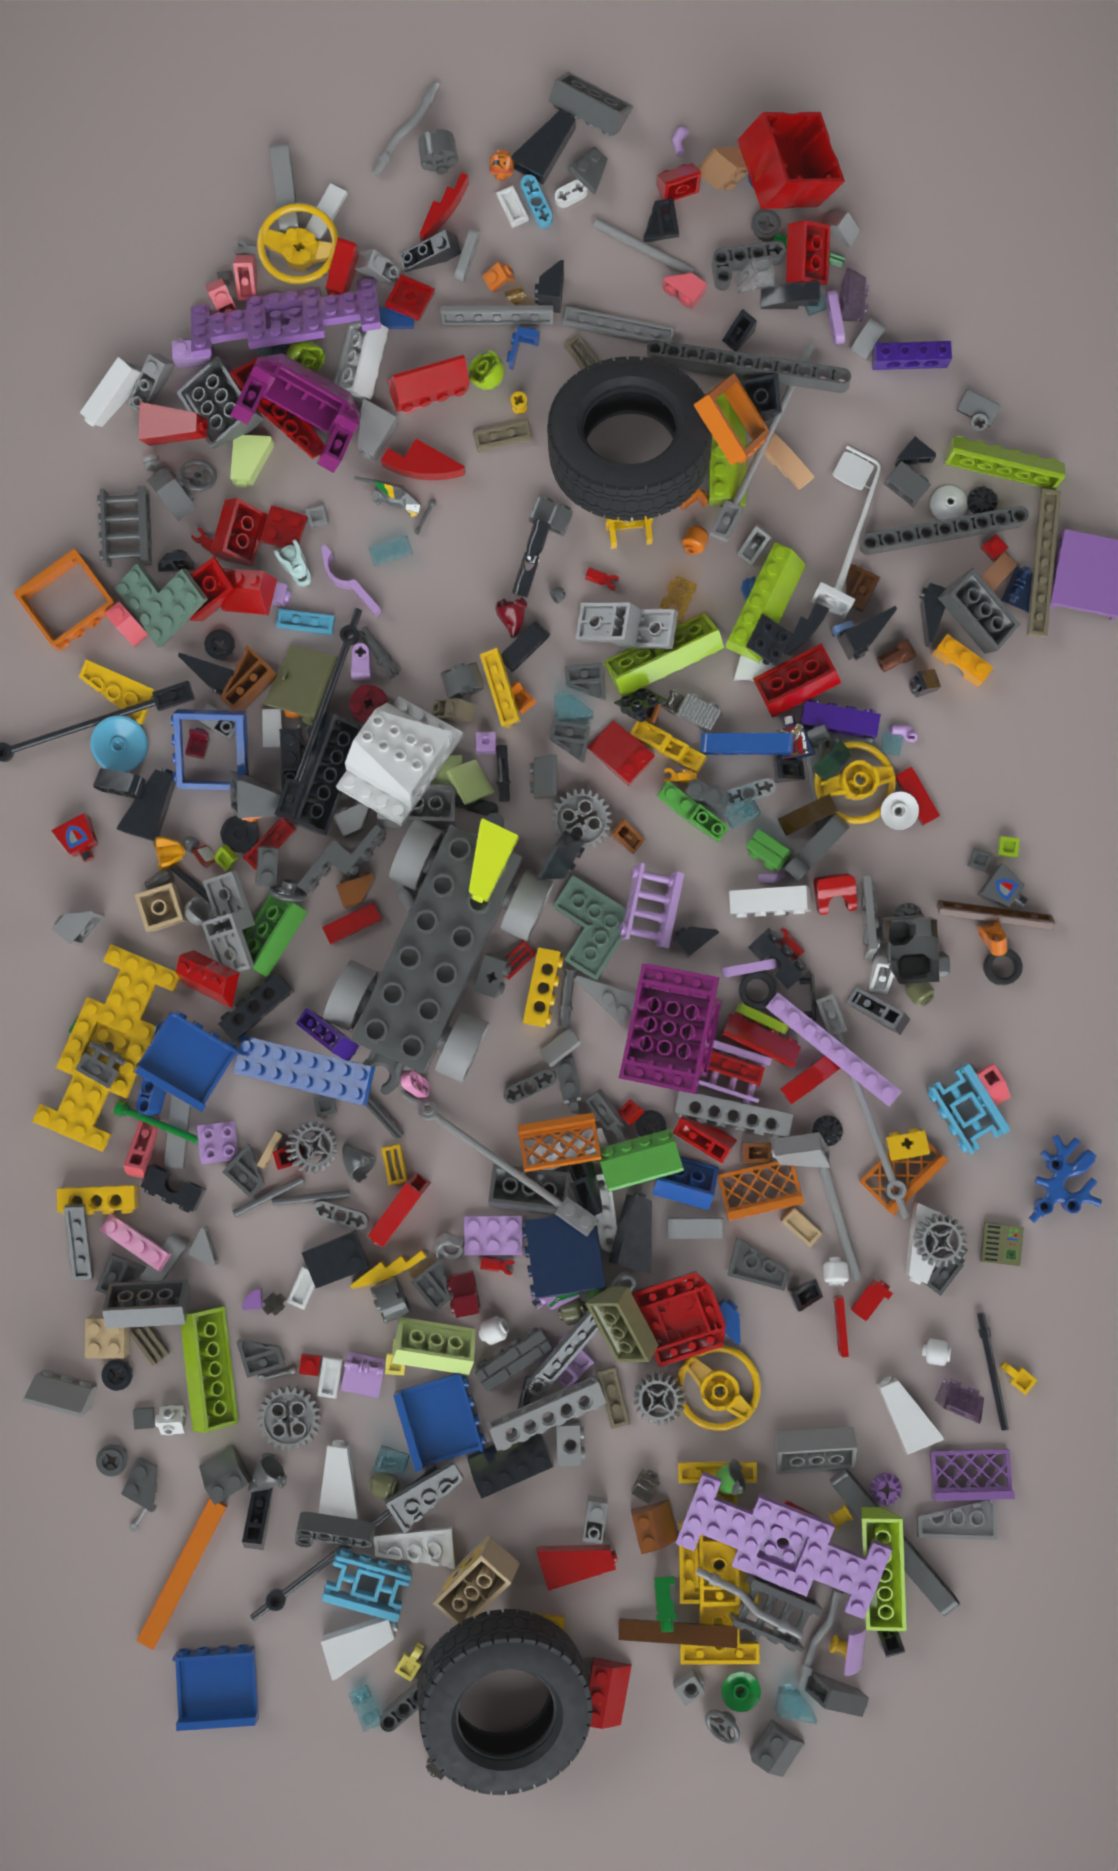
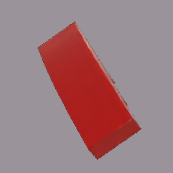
(442, 211)
(809, 1079)

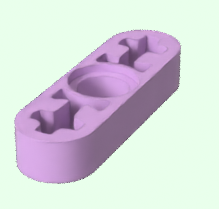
(835, 317)
(749, 968)

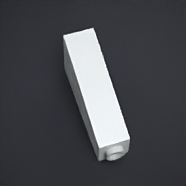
(111, 392)
(915, 1267)
(909, 1421)
(338, 1483)
(356, 1643)

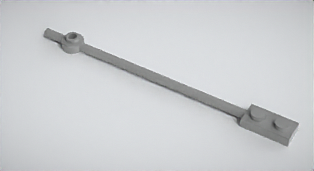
(732, 510)
(835, 1026)
(567, 1210)

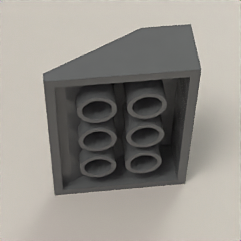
(213, 396)

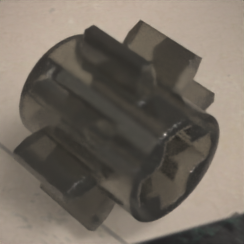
(274, 1304)

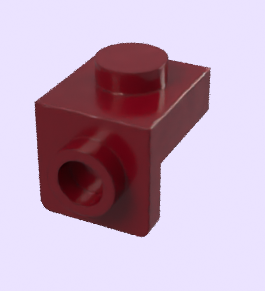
(197, 743)

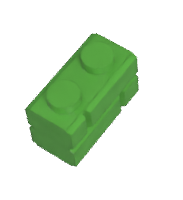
(768, 850)

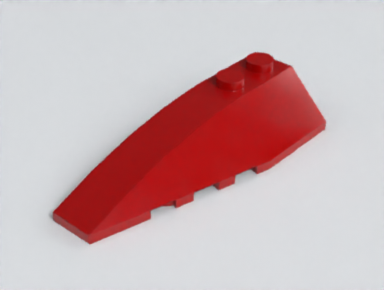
(292, 426)

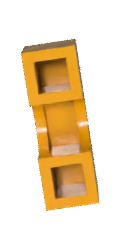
(973, 666)

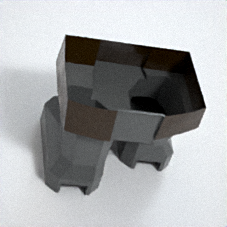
(913, 948)

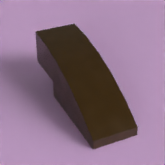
(807, 814)

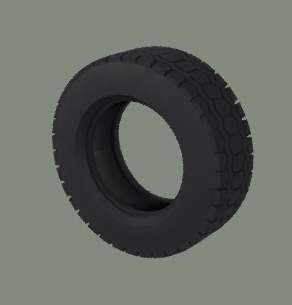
(621, 389)
(514, 1757)

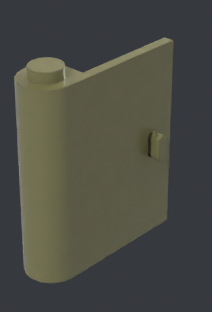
(301, 682)

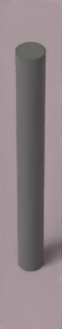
(268, 1196)
(311, 1197)

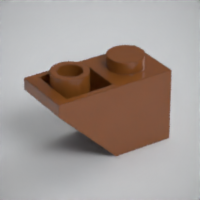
(355, 891)

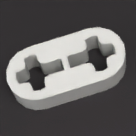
(571, 194)

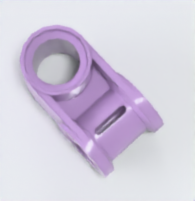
(360, 665)

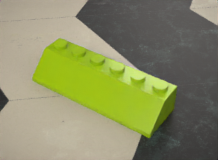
(1005, 463)
(723, 477)
(768, 597)
(640, 667)
(209, 1370)
(888, 1603)

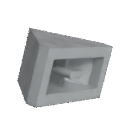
(842, 226)
(754, 545)
(203, 1248)

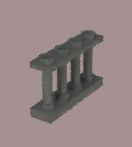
(142, 517)
(774, 1593)

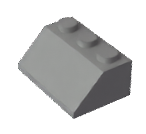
(60, 1393)

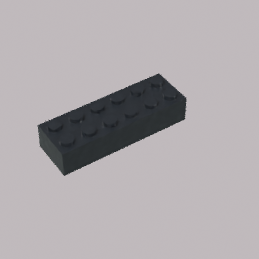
(324, 772)

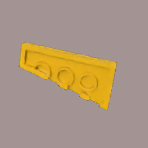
(117, 688)

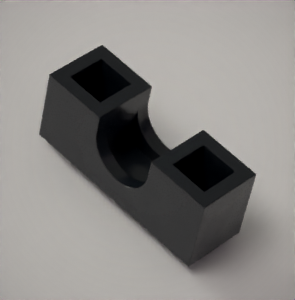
(770, 945)
(157, 1182)

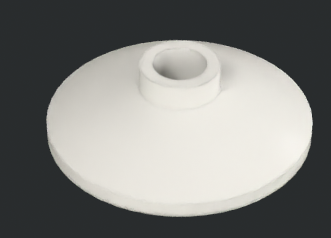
(940, 506)
(908, 813)

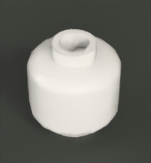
(835, 1272)
(493, 1330)
(937, 1352)

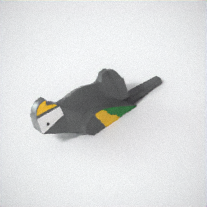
(393, 495)

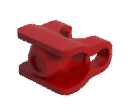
(835, 885)

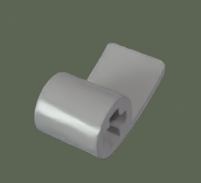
(867, 338)

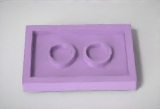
(493, 1235)

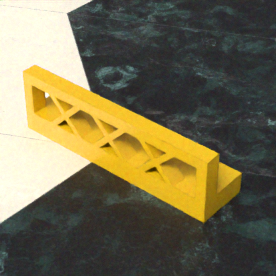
(500, 688)

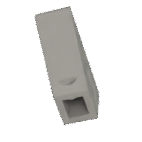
(151, 380)

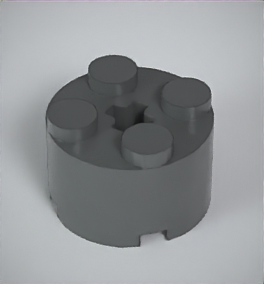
(437, 151)
(462, 680)
(390, 1299)

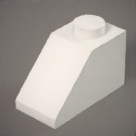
(880, 974)

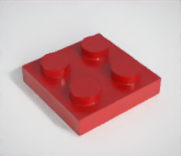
(410, 297)
(283, 527)

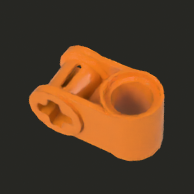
(994, 938)

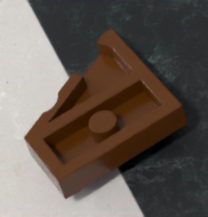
(860, 586)

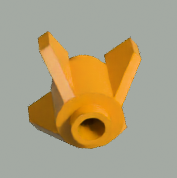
(168, 852)

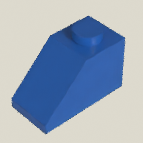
(732, 1320)

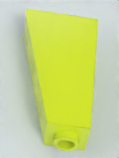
(490, 858)

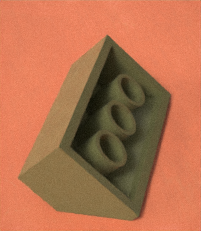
(622, 1325)

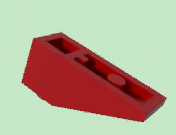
(705, 1138)

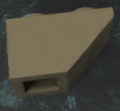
(454, 710)

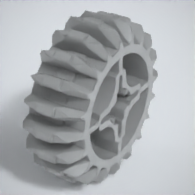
(297, 1141)
(946, 1233)
(665, 1403)

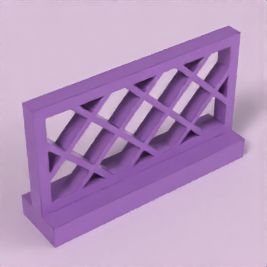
(972, 1493)

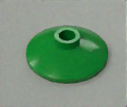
(743, 1700)

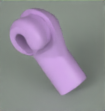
(905, 731)

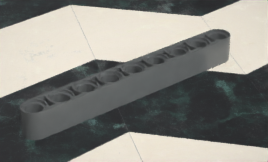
(950, 525)
(914, 1563)

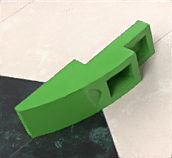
(692, 812)

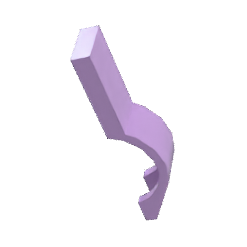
(352, 584)

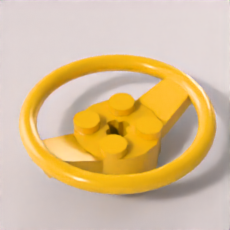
(288, 243)
(846, 784)
(730, 1399)

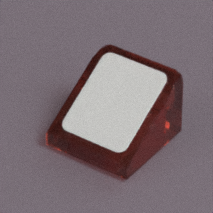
(204, 855)

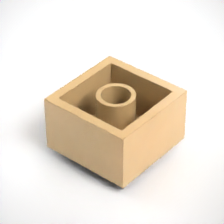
(161, 907)
(105, 1342)

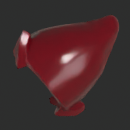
(511, 614)

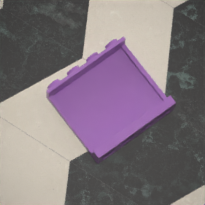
(1086, 573)

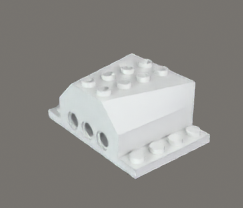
(397, 758)

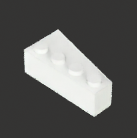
(770, 900)

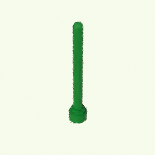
(123, 1109)

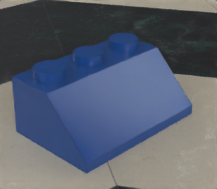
(692, 1186)

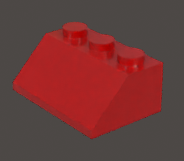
(808, 252)
(238, 532)
(252, 592)
(208, 977)
(608, 1691)

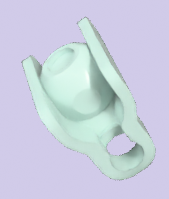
(294, 563)

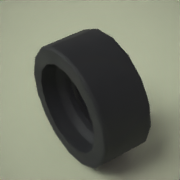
(1018, 966)
(762, 976)

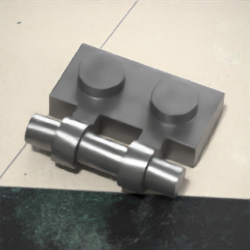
(98, 1070)

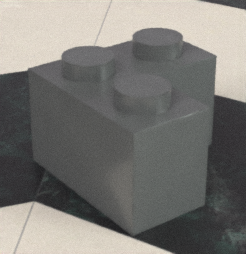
(169, 489)

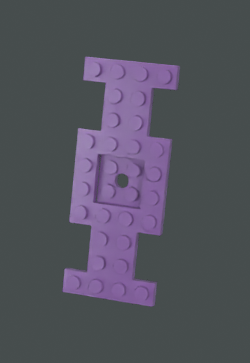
(288, 325)
(806, 1551)

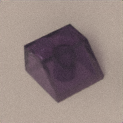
(853, 296)
(960, 1400)

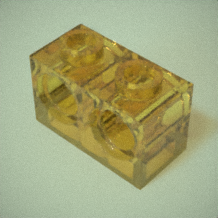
(681, 600)

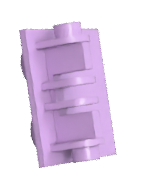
(217, 1142)
(363, 1374)

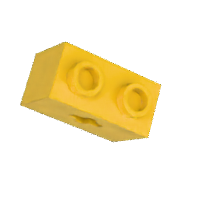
(898, 1152)

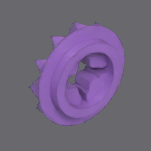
(879, 1482)

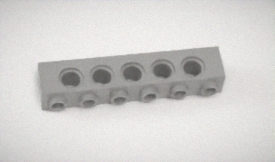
(782, 1120)
(535, 1411)

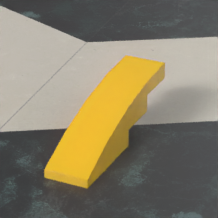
(668, 746)
(382, 1271)

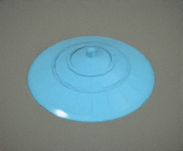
(119, 743)

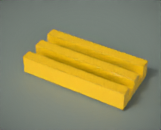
(387, 1167)

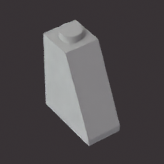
(374, 430)
(802, 1150)

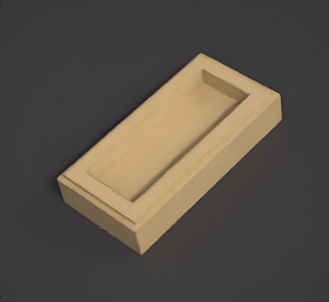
(272, 1146)
(801, 1227)

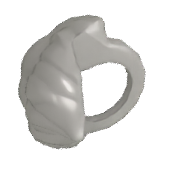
(446, 1239)

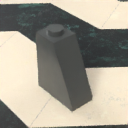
(836, 1695)

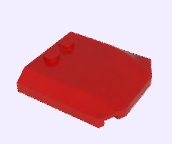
(682, 1317)

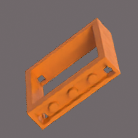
(720, 427)
(47, 577)

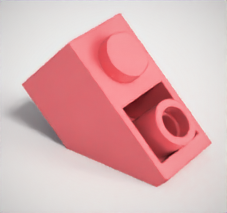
(686, 288)
(220, 296)
(994, 1083)

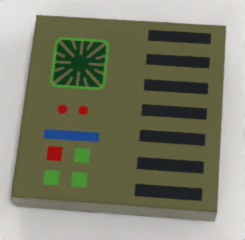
(1001, 1244)

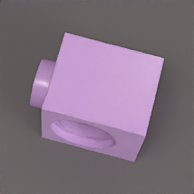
(281, 595)
(486, 743)

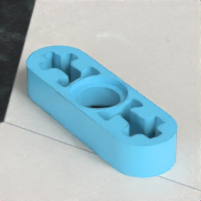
(537, 193)

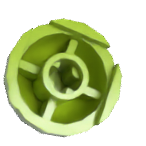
(307, 353)
(486, 371)

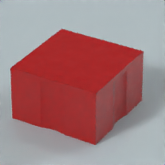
(790, 160)

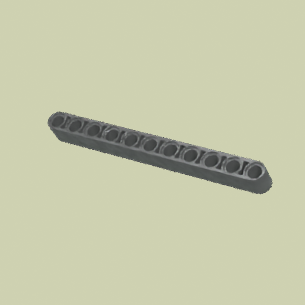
(757, 362)

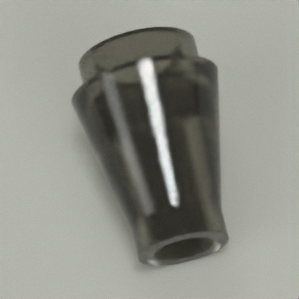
(159, 879)

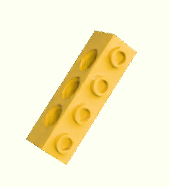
(543, 957)
(128, 1193)

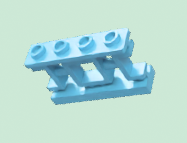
(981, 1100)
(363, 1600)

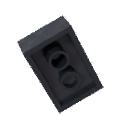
(860, 637)
(562, 857)
(336, 1259)

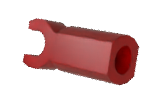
(206, 541)
(601, 578)
(797, 949)
(495, 1265)

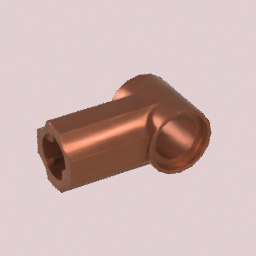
(901, 653)

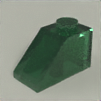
(832, 760)

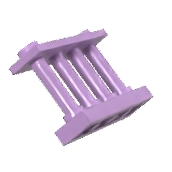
(669, 901)
(743, 1055)

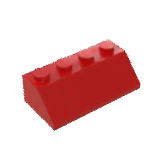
(429, 384)
(797, 680)
(761, 1040)

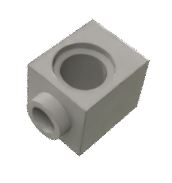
(686, 1695)

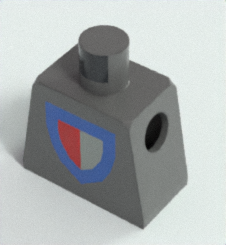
(1003, 888)

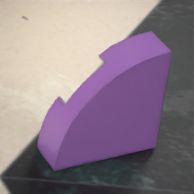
(253, 1300)

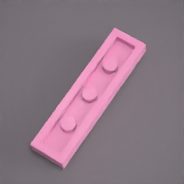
(135, 1242)

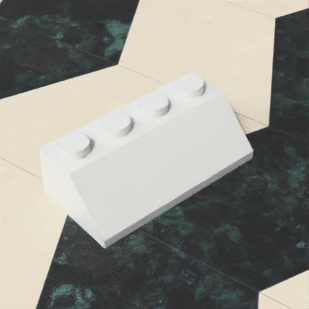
(360, 360)

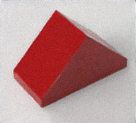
(281, 1158)

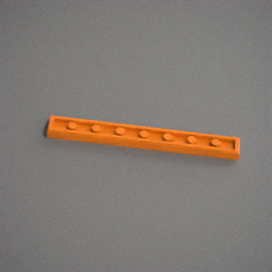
(181, 1574)

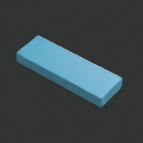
(305, 621)

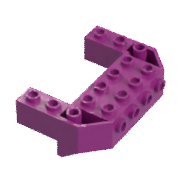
(307, 397)

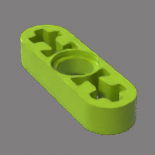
(762, 1018)

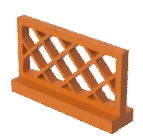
(554, 1128)
(911, 1187)
(764, 1206)

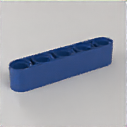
(746, 743)
(150, 1096)

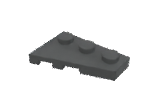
(755, 1267)

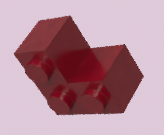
(465, 1294)

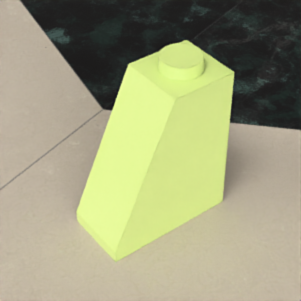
(248, 458)

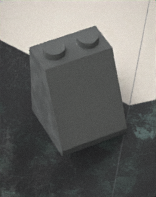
(252, 797)

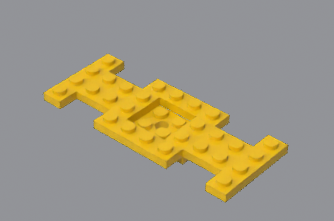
(118, 1023)
(713, 1601)

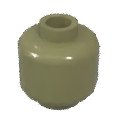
(920, 993)
(572, 1311)
(384, 1485)

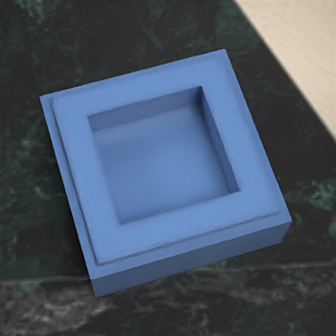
(838, 630)

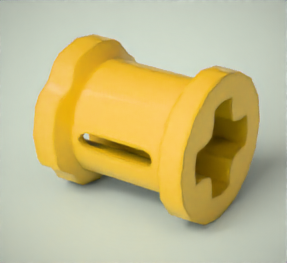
(521, 407)
(840, 1517)
(838, 1645)

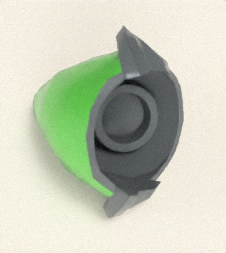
(732, 1478)

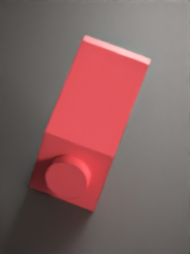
(245, 276)
(126, 624)

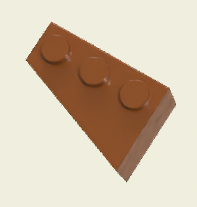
(248, 681)

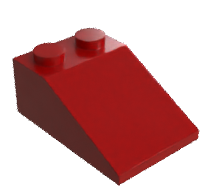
(215, 586)
(621, 752)

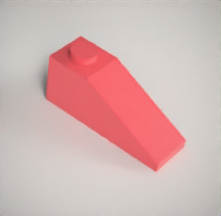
(141, 1150)

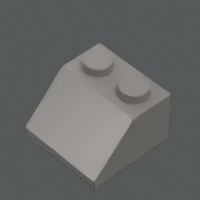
(77, 926)

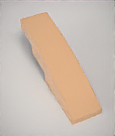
(787, 462)

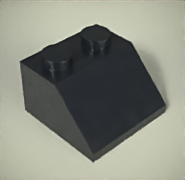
(550, 287)
(765, 395)

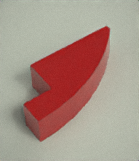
(422, 463)

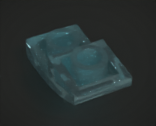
(390, 550)
(366, 1708)

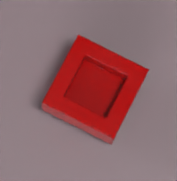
(994, 547)
(630, 1112)
(310, 1364)

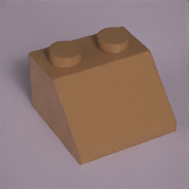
(723, 167)

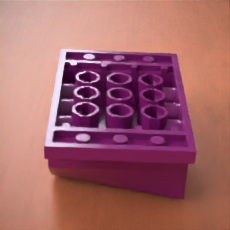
(671, 1028)

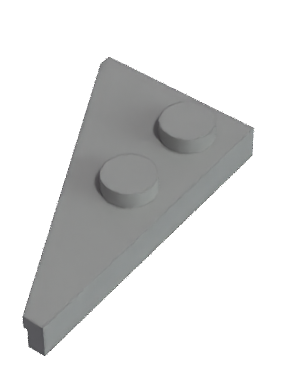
(613, 1000)

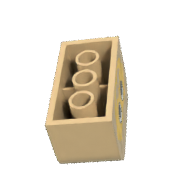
(476, 1581)

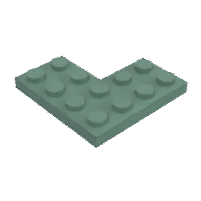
(159, 610)
(601, 925)

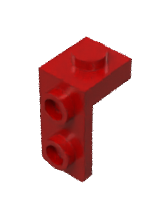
(871, 1298)

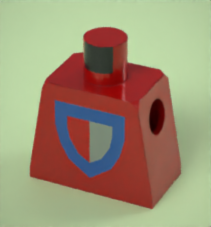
(77, 836)

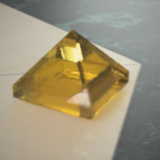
(515, 296)

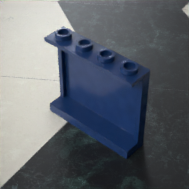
(562, 1258)

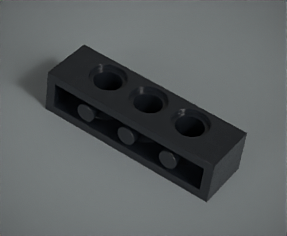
(281, 991)

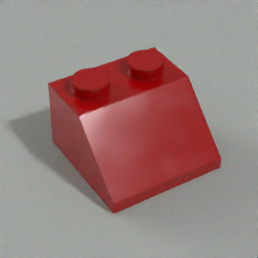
(679, 182)

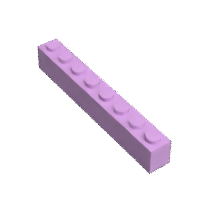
(833, 1049)

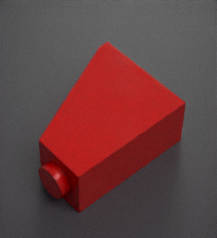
(342, 267)

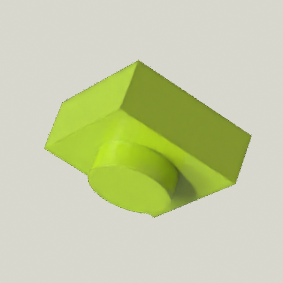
(1008, 847)
(226, 858)

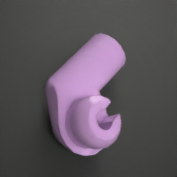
(680, 133)
(772, 878)

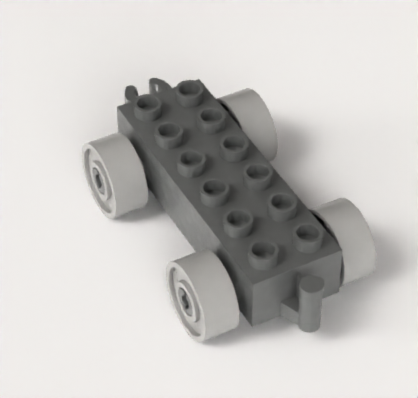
(433, 957)

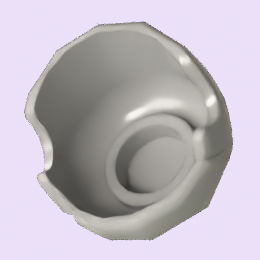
(198, 911)

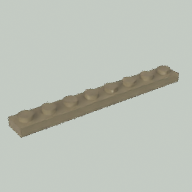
(1043, 563)

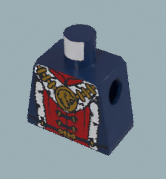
(801, 744)

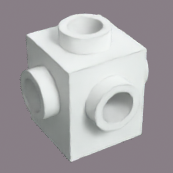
(171, 1420)

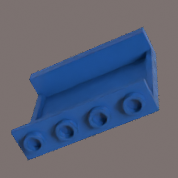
(186, 1060)
(439, 1420)
(216, 1687)

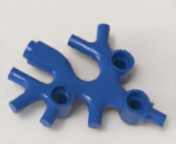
(1062, 1170)

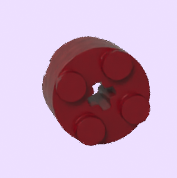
(365, 695)

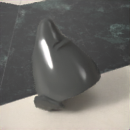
(357, 1162)
(267, 1474)

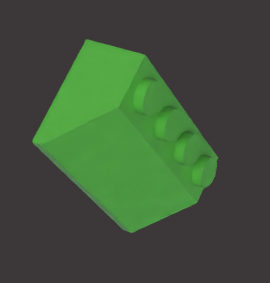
(275, 927)
(640, 1160)

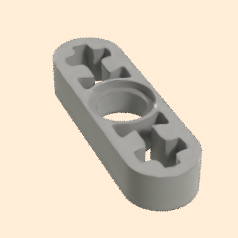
(467, 255)
(760, 783)
(328, 1205)

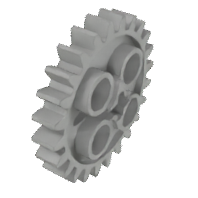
(573, 804)
(271, 1418)

